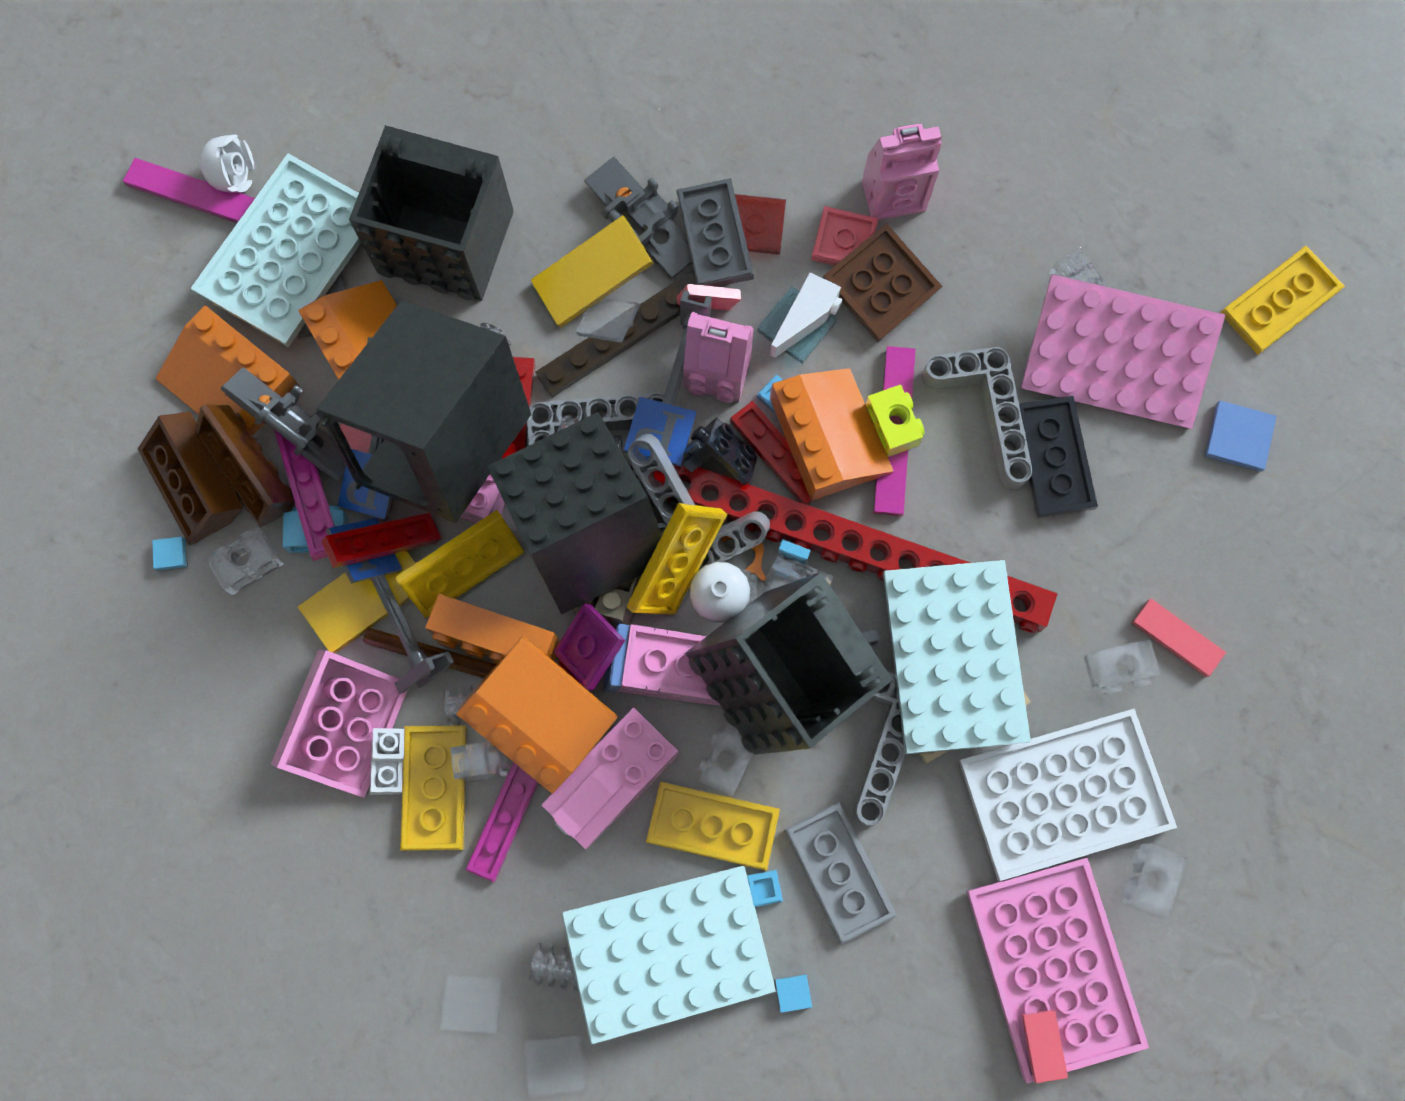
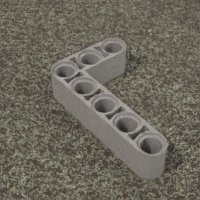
(994, 404)
(584, 408)
(674, 487)
(878, 764)

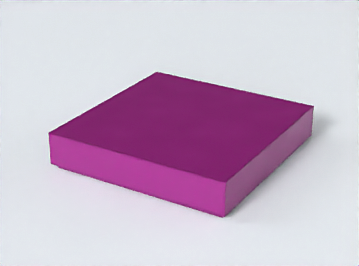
(588, 646)

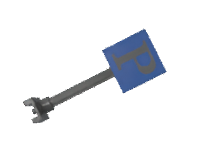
(663, 419)
(364, 499)
(422, 668)

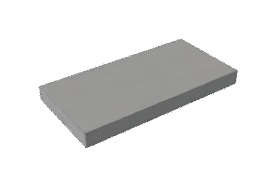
(840, 873)

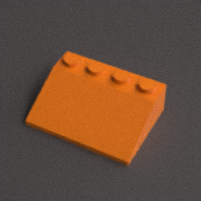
(346, 320)
(211, 354)
(829, 431)
(537, 714)

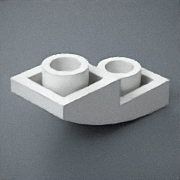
(386, 761)

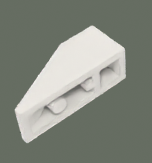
(809, 311)

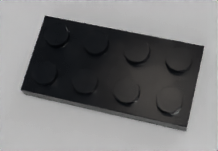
(1058, 457)

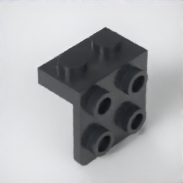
(722, 443)

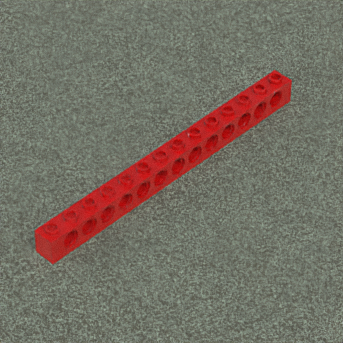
(1038, 601)

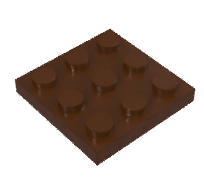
(882, 282)

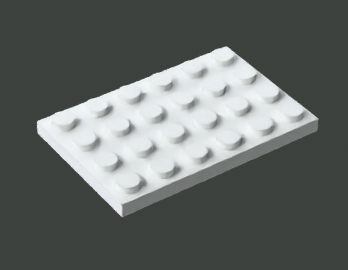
(1066, 794)

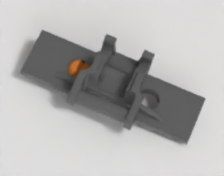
(647, 208)
(287, 419)

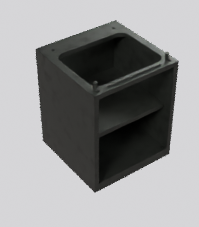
(439, 400)

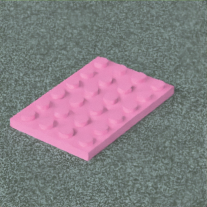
(1122, 351)
(1057, 953)

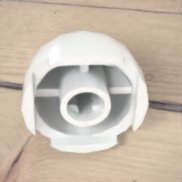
(226, 164)
(719, 591)

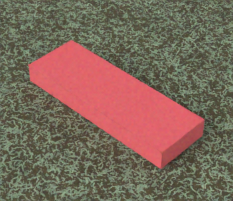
(1178, 637)

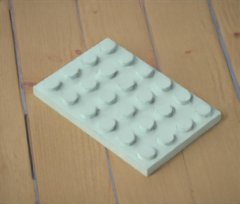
(283, 251)
(955, 657)
(667, 953)

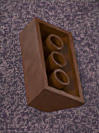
(243, 463)
(188, 477)

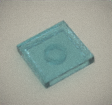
(775, 319)

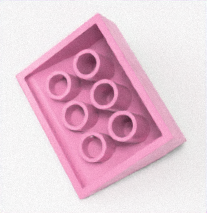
(335, 721)

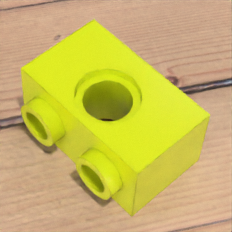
(892, 436)

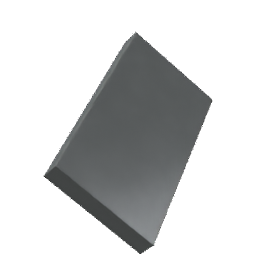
(715, 234)

